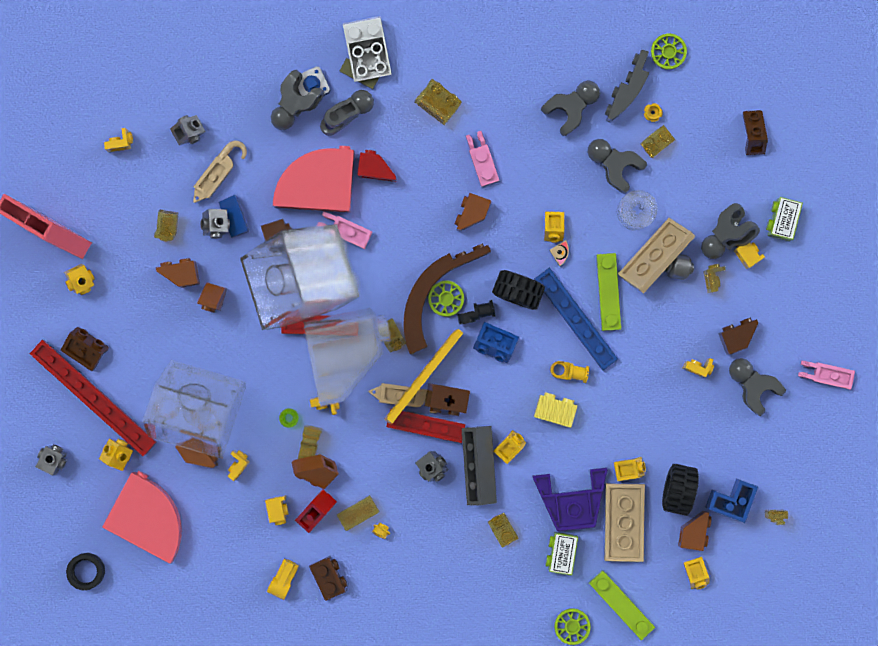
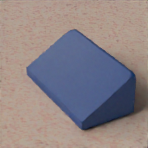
(235, 215)

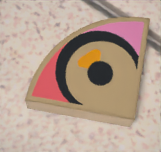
(560, 252)

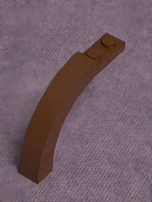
(415, 302)

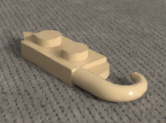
(217, 172)
(392, 393)

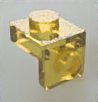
(657, 141)
(166, 225)
(502, 530)

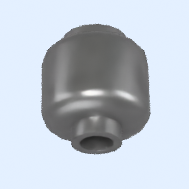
(680, 267)

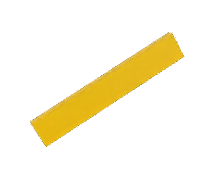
(423, 376)

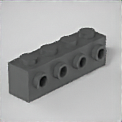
(479, 465)

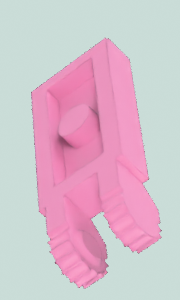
(482, 161)
(349, 231)
(829, 374)

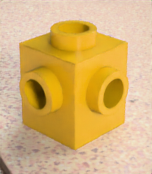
(74, 275)
(116, 454)

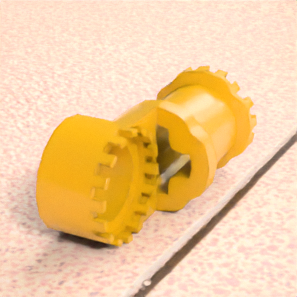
(571, 371)

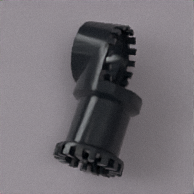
(481, 310)

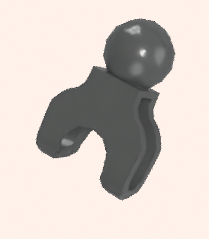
(293, 102)
(573, 104)
(346, 111)
(614, 162)
(729, 233)
(754, 384)

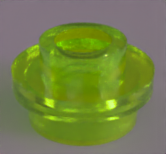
(284, 422)

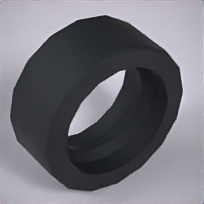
(71, 574)

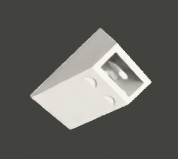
(367, 48)

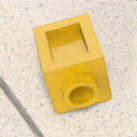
(117, 144)
(554, 226)
(695, 367)
(315, 403)
(510, 446)
(237, 468)
(630, 469)
(697, 573)

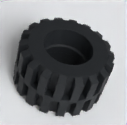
(518, 289)
(680, 489)

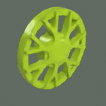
(668, 51)
(446, 298)
(572, 626)

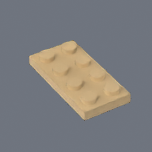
(656, 255)
(624, 522)

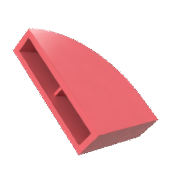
(318, 181)
(43, 226)
(146, 517)

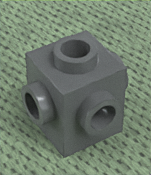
(432, 466)

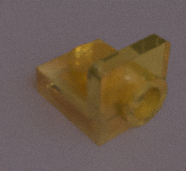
(713, 281)
(397, 340)

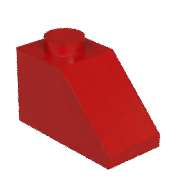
(374, 167)
(316, 510)

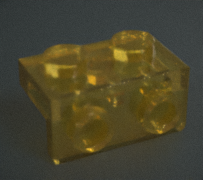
(438, 101)

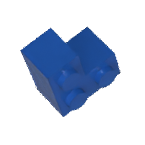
(737, 504)

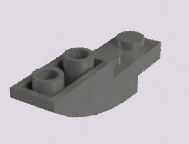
(625, 94)

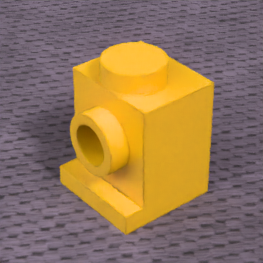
(748, 254)
(277, 510)

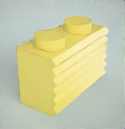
(555, 410)

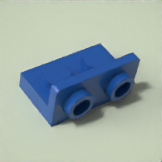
(495, 342)

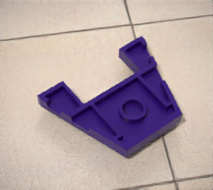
(573, 508)

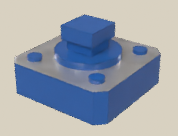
(313, 79)

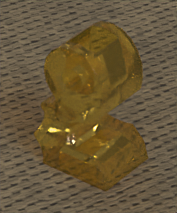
(309, 442)

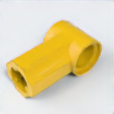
(281, 582)

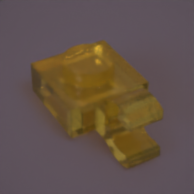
(777, 516)

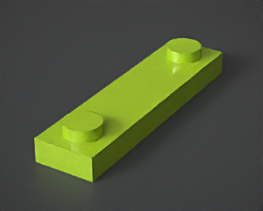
(608, 292)
(621, 605)

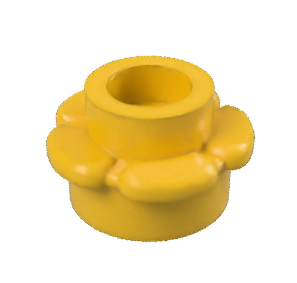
(653, 107)
(381, 530)

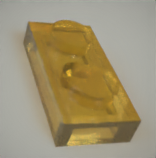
(358, 513)

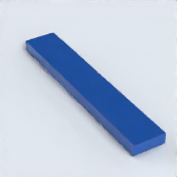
(576, 319)

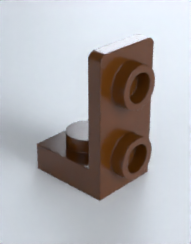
(756, 132)

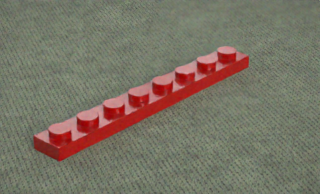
(92, 397)

